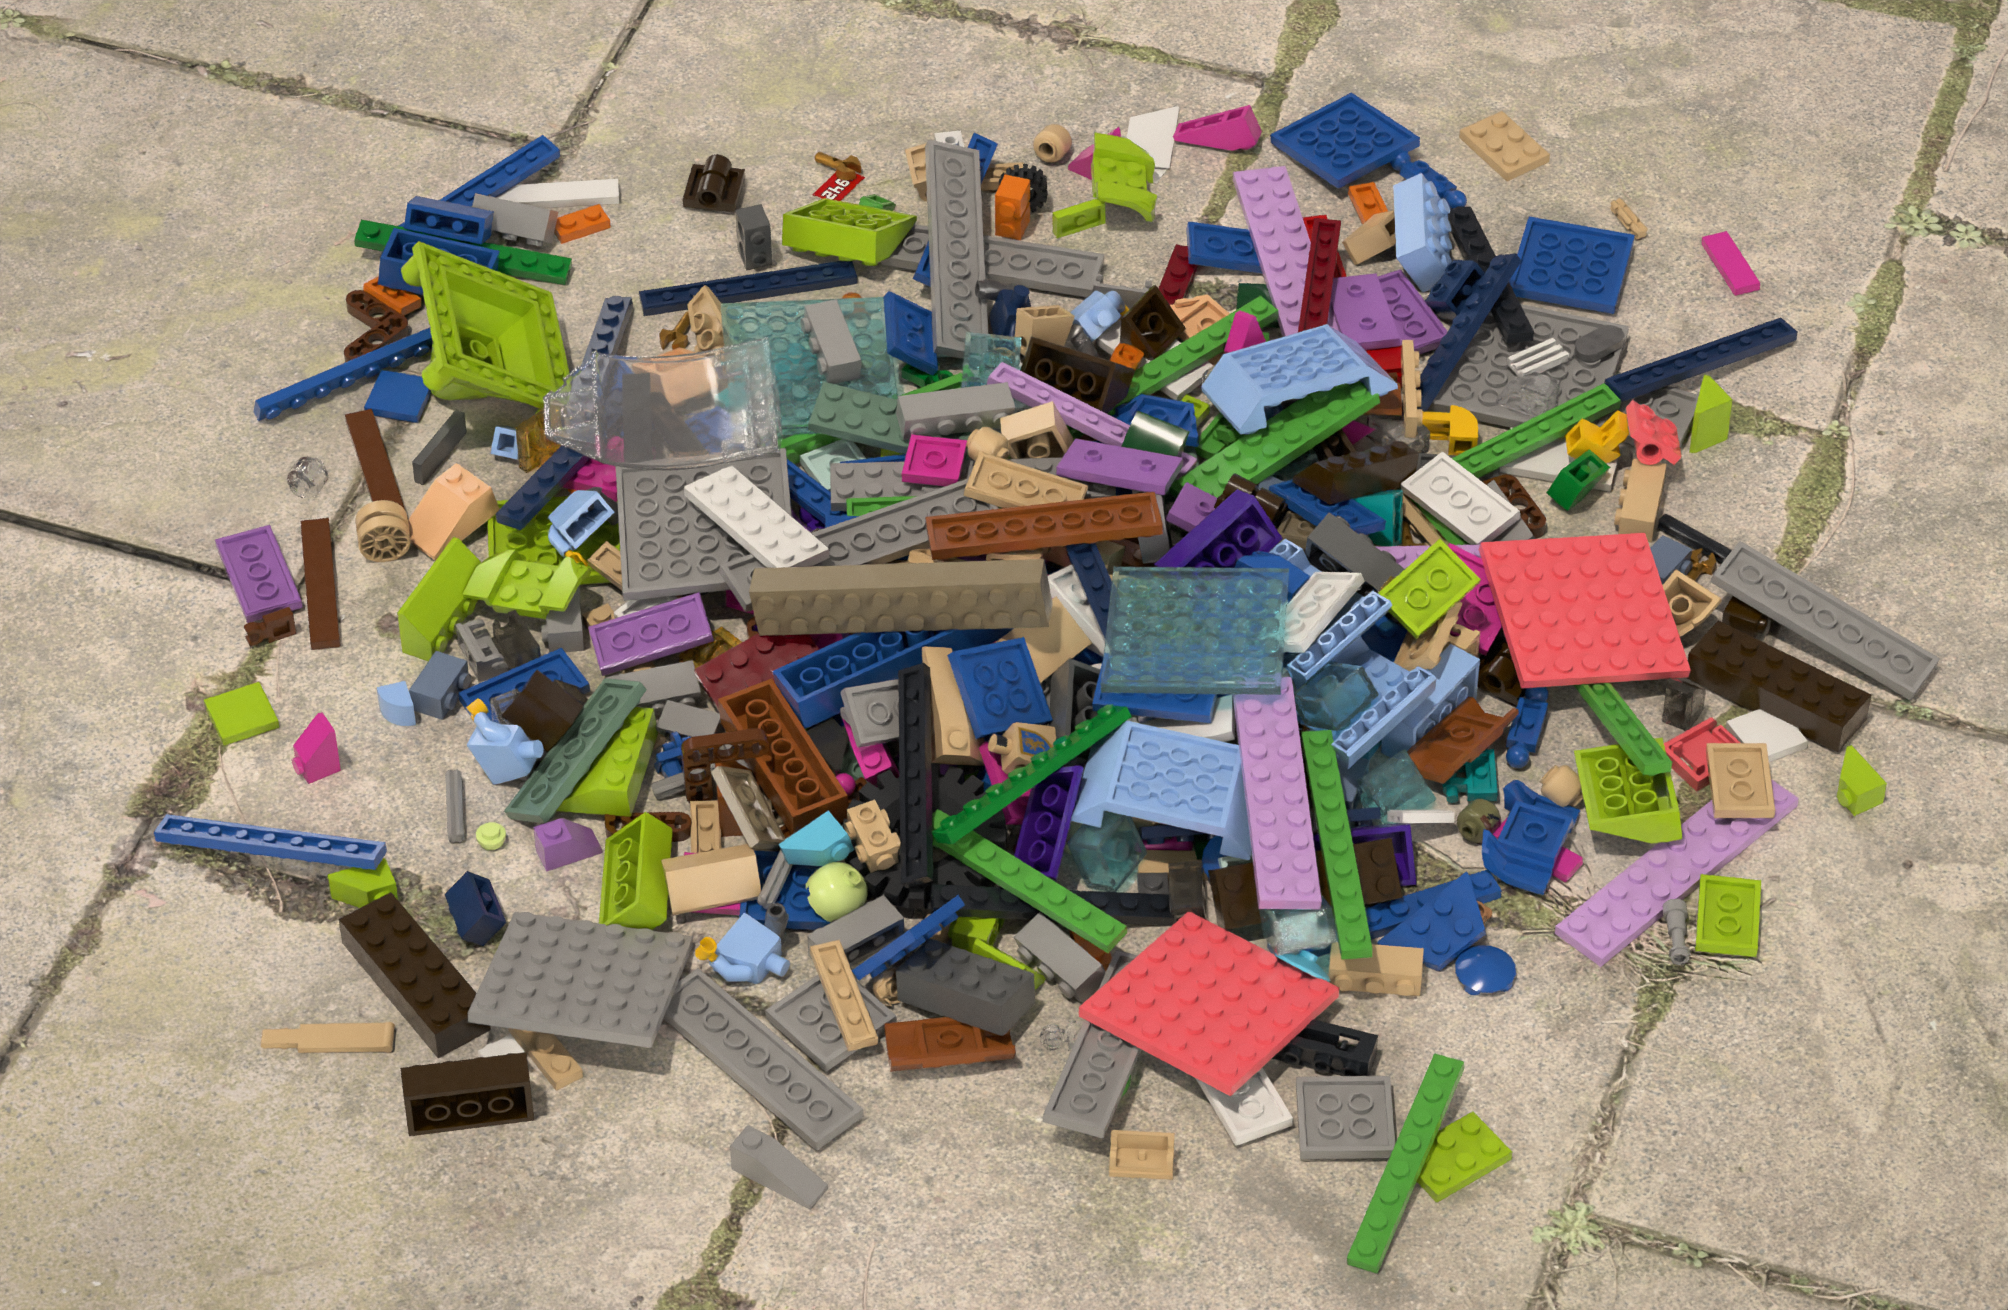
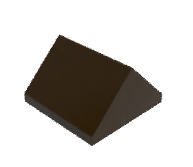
(1151, 324)
(542, 710)

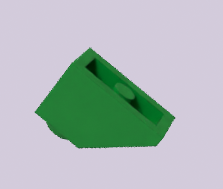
(1577, 479)

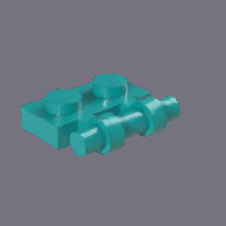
(1479, 780)

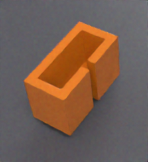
(1012, 207)

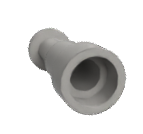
(1675, 914)

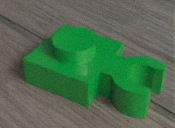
(922, 378)

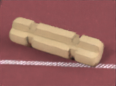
(1628, 218)

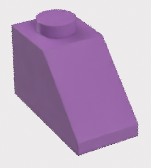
(564, 843)

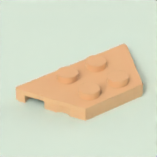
(1198, 315)

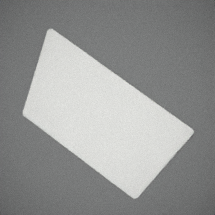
(1155, 134)

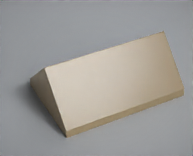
(711, 879)

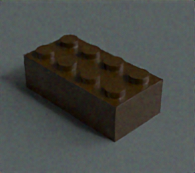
(467, 1094)

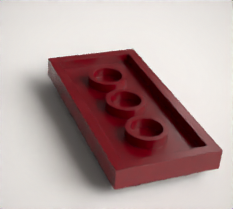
(751, 663)

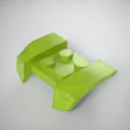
(1121, 174)
(524, 586)

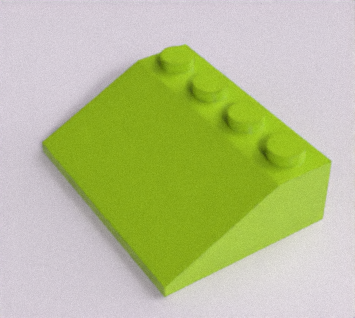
(845, 230)
(618, 770)
(1623, 799)

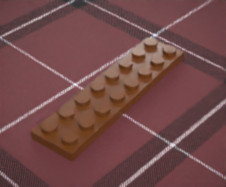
(1043, 525)

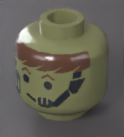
(1476, 817)

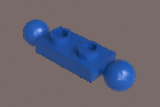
(1444, 187)
(1527, 726)

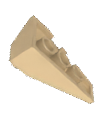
(706, 320)
(1688, 601)
(951, 729)

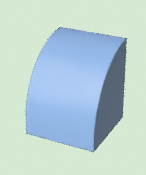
(505, 442)
(396, 704)

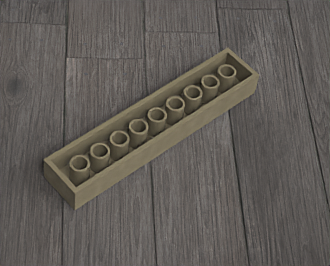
(901, 597)

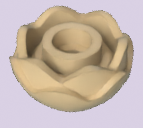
(886, 987)

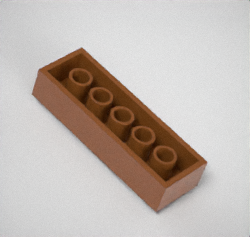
(793, 768)

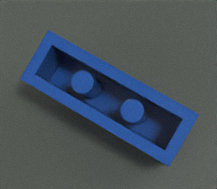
(448, 220)

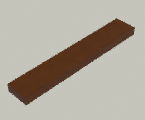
(372, 457)
(320, 583)

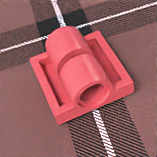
(1652, 436)

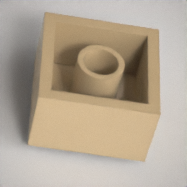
(1036, 433)

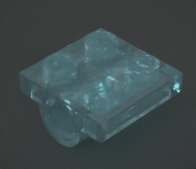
(1395, 786)

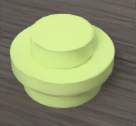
(491, 835)

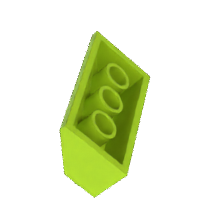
(437, 603)
(633, 874)

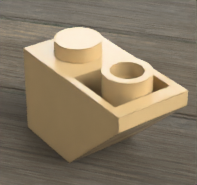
(1371, 237)

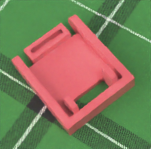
(1692, 748)

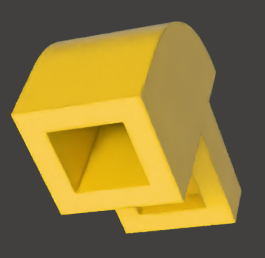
(1457, 427)
(1601, 440)

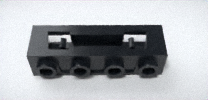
(1319, 1049)

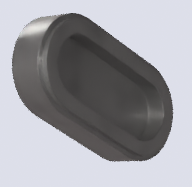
(1599, 343)

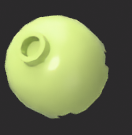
(836, 890)

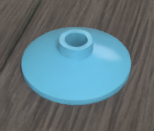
(1306, 962)

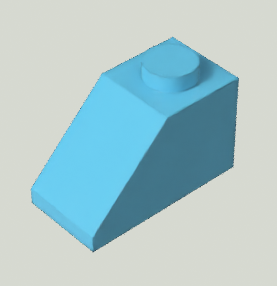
(817, 843)

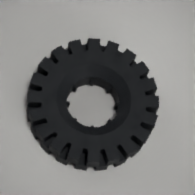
(949, 796)

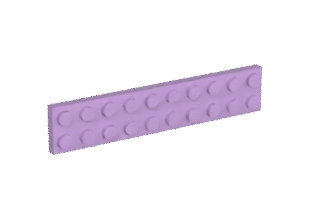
(1277, 239)
(1277, 800)
(1663, 873)

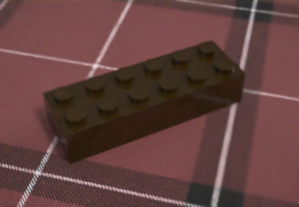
(1779, 685)
(1236, 892)
(412, 973)

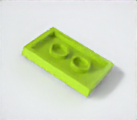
(1429, 588)
(1728, 915)
(1461, 1156)

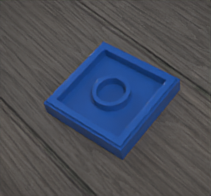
(398, 396)

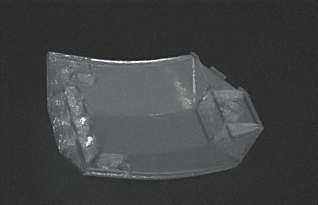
(670, 408)

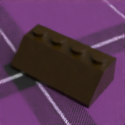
(1078, 374)
(1359, 472)

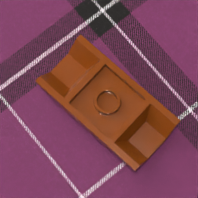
(1457, 740)
(942, 1043)

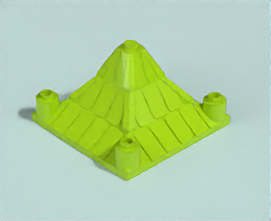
(486, 331)

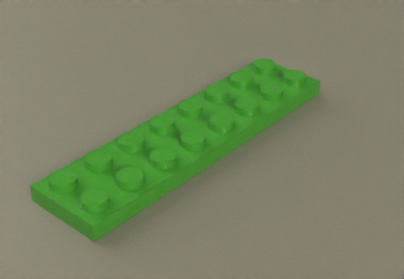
(1283, 440)

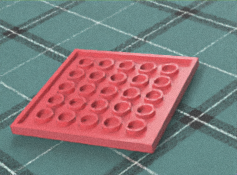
(1583, 610)
(1208, 1003)

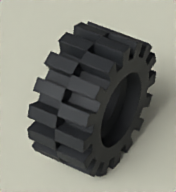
(1038, 183)

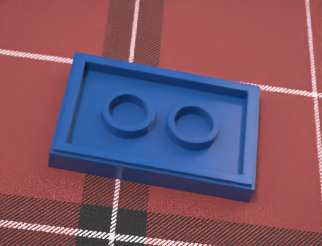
(1221, 247)
(909, 333)

